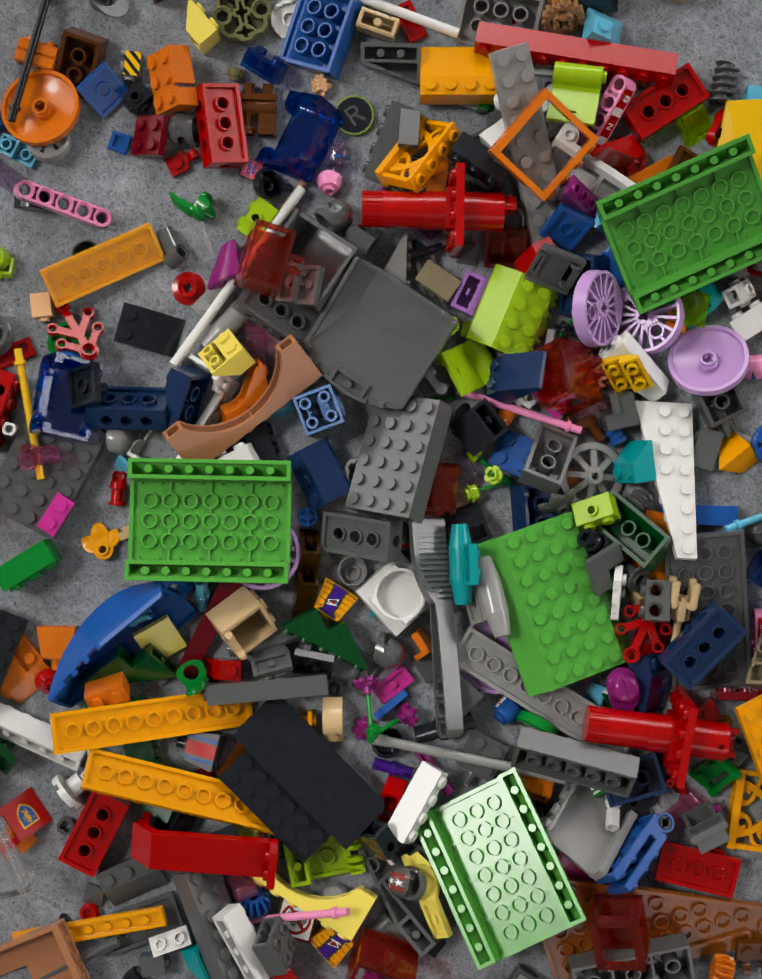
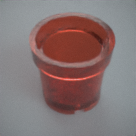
(444, 489)

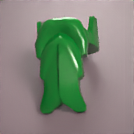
(204, 200)
(196, 685)

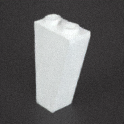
(627, 345)

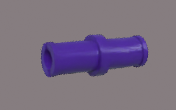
(392, 768)

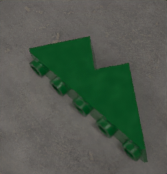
(331, 639)
(144, 666)

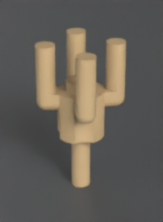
(682, 604)

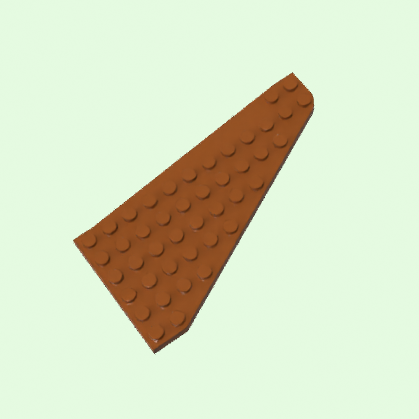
(706, 920)

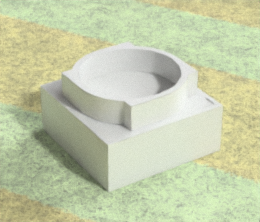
(393, 595)

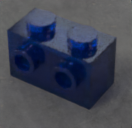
(264, 65)

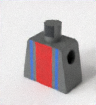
(202, 749)

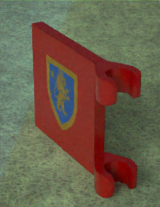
(24, 815)

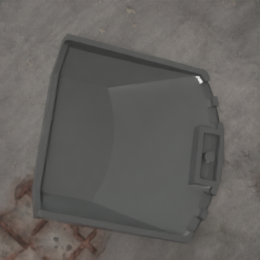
(377, 336)

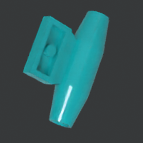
(463, 564)

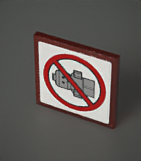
(301, 929)

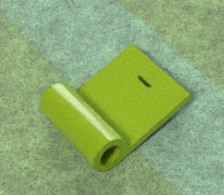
(578, 90)
(468, 366)

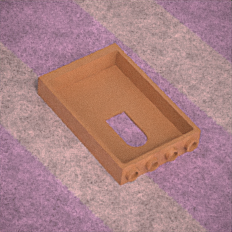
(44, 952)

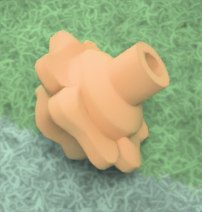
(320, 85)

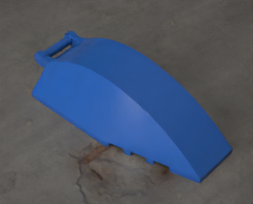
(109, 627)

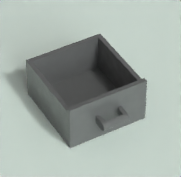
(321, 248)

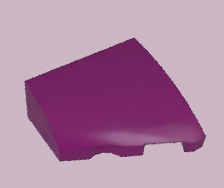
(225, 265)

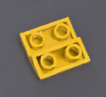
(626, 373)

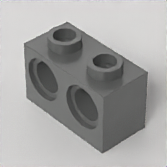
(363, 237)
(661, 602)

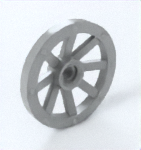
(586, 474)

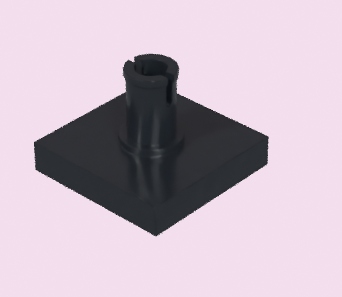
(85, 385)
(312, 661)

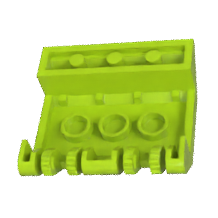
(512, 312)
(326, 861)

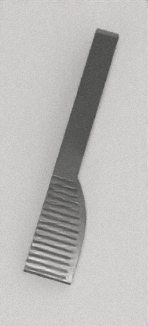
(431, 573)

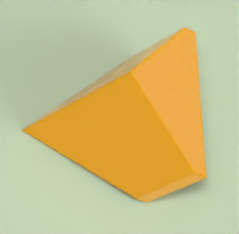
(736, 454)

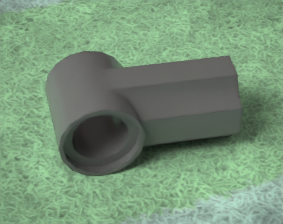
(175, 252)

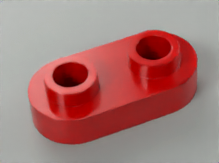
(714, 132)

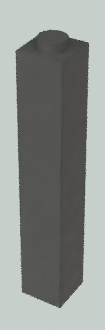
(265, 689)

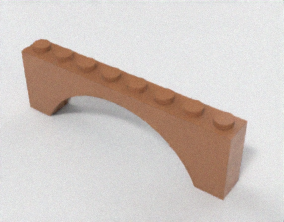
(290, 377)

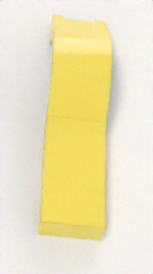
(430, 901)

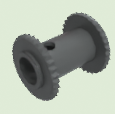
(635, 576)

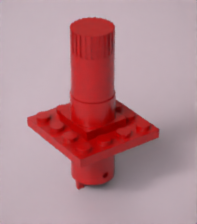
(439, 210)
(672, 735)

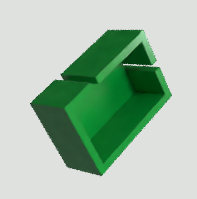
(29, 565)

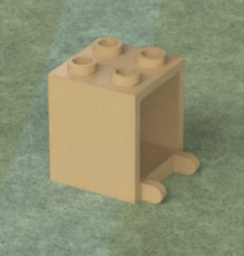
(242, 621)

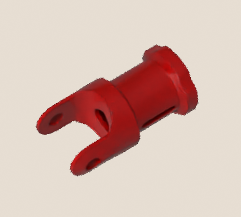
(118, 487)

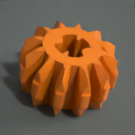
(721, 967)

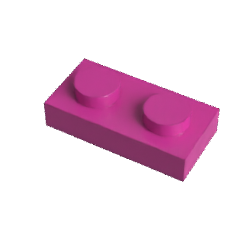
(56, 514)
(393, 684)

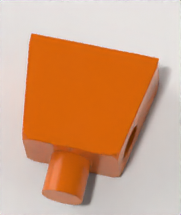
(54, 640)

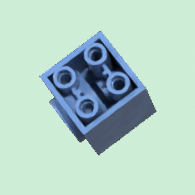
(319, 409)

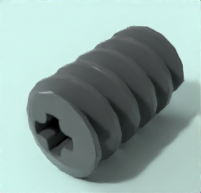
(722, 82)

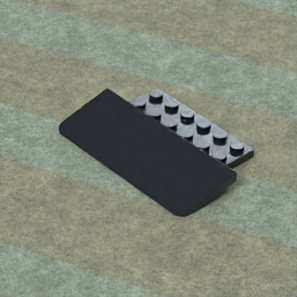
(298, 782)

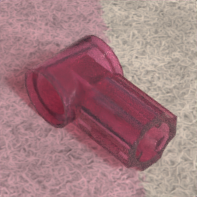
(31, 456)
(684, 803)
(242, 887)

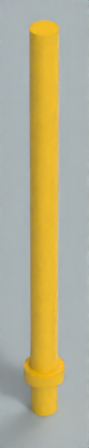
(20, 363)

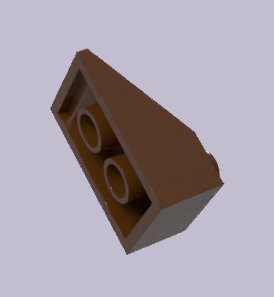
(80, 54)

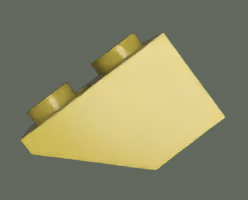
(200, 29)
(226, 355)

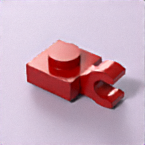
(179, 163)

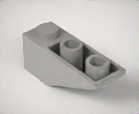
(398, 262)

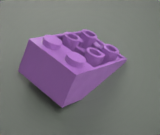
(469, 294)

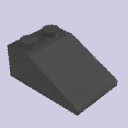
(548, 459)

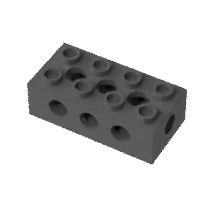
(267, 318)
(361, 535)

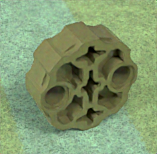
(229, 28)

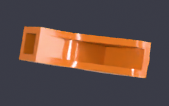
(251, 390)

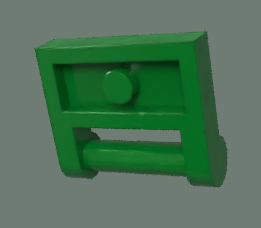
(709, 769)

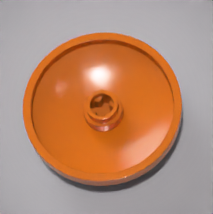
(47, 108)

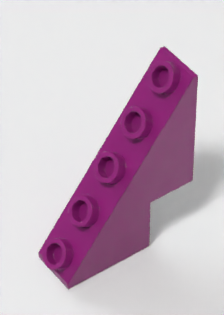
(578, 196)

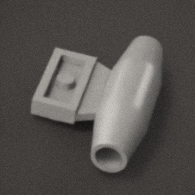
(224, 319)
(489, 600)

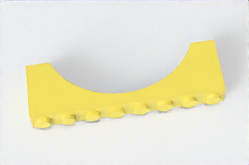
(358, 900)

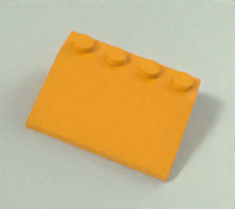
(455, 77)

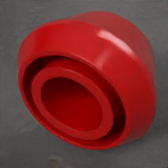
(44, 680)

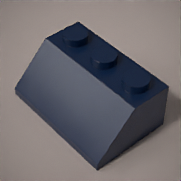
(319, 473)
(525, 506)

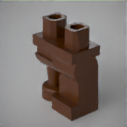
(259, 105)

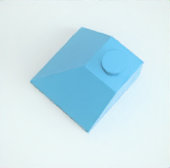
(601, 27)

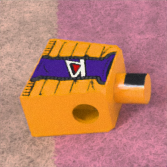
(334, 601)
(331, 945)

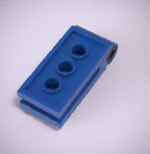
(637, 852)

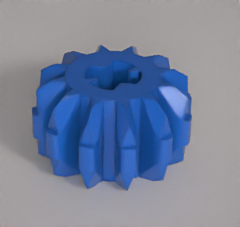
(257, 905)

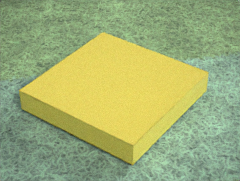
(162, 635)

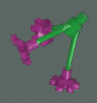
(369, 728)

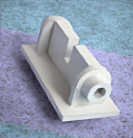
(170, 941)

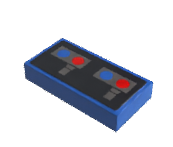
(391, 705)

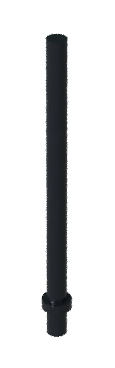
(15, 106)

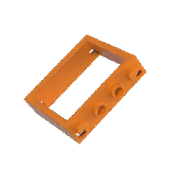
(495, 150)

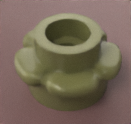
(235, 73)

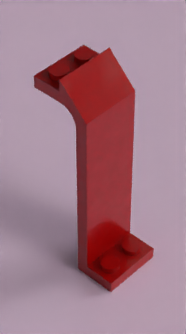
(204, 852)

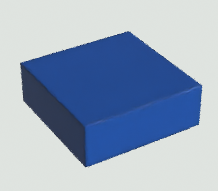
(119, 142)

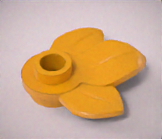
(101, 538)

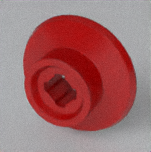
(190, 297)

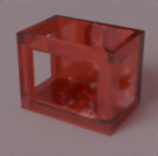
(266, 259)
(569, 375)
(619, 923)
(383, 956)

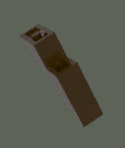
(306, 574)

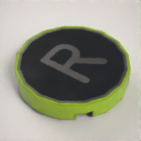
(356, 115)

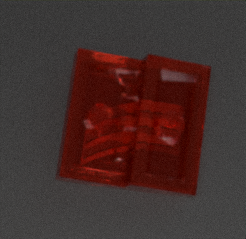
(505, 246)

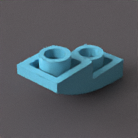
(16, 150)

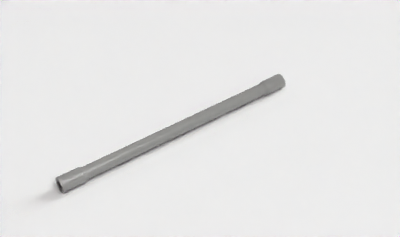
(387, 741)

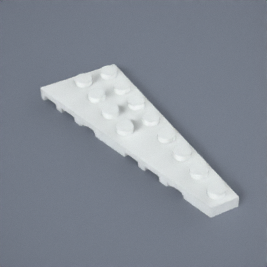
(671, 434)

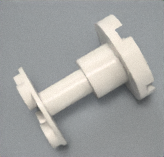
(70, 789)

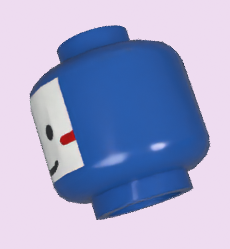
(506, 711)

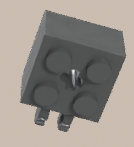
(715, 415)

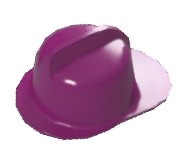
(622, 689)

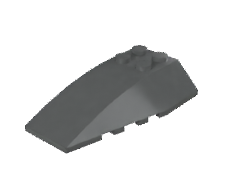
(405, 913)

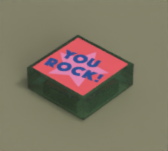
(249, 170)

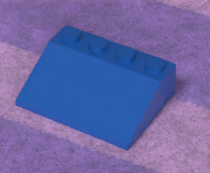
(321, 35)

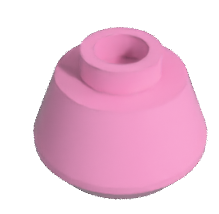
(329, 182)

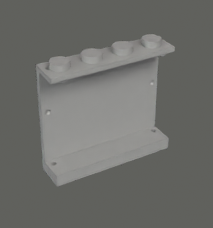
(580, 832)

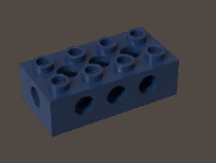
(130, 402)
(703, 657)

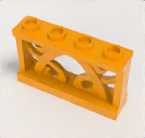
(400, 162)
(734, 814)

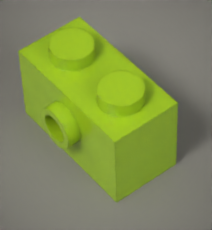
(258, 209)
(596, 511)

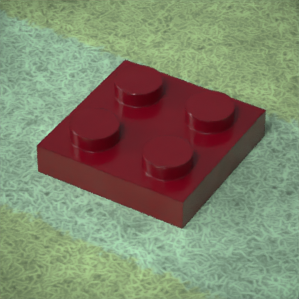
(150, 136)
(726, 694)

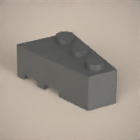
(393, 59)

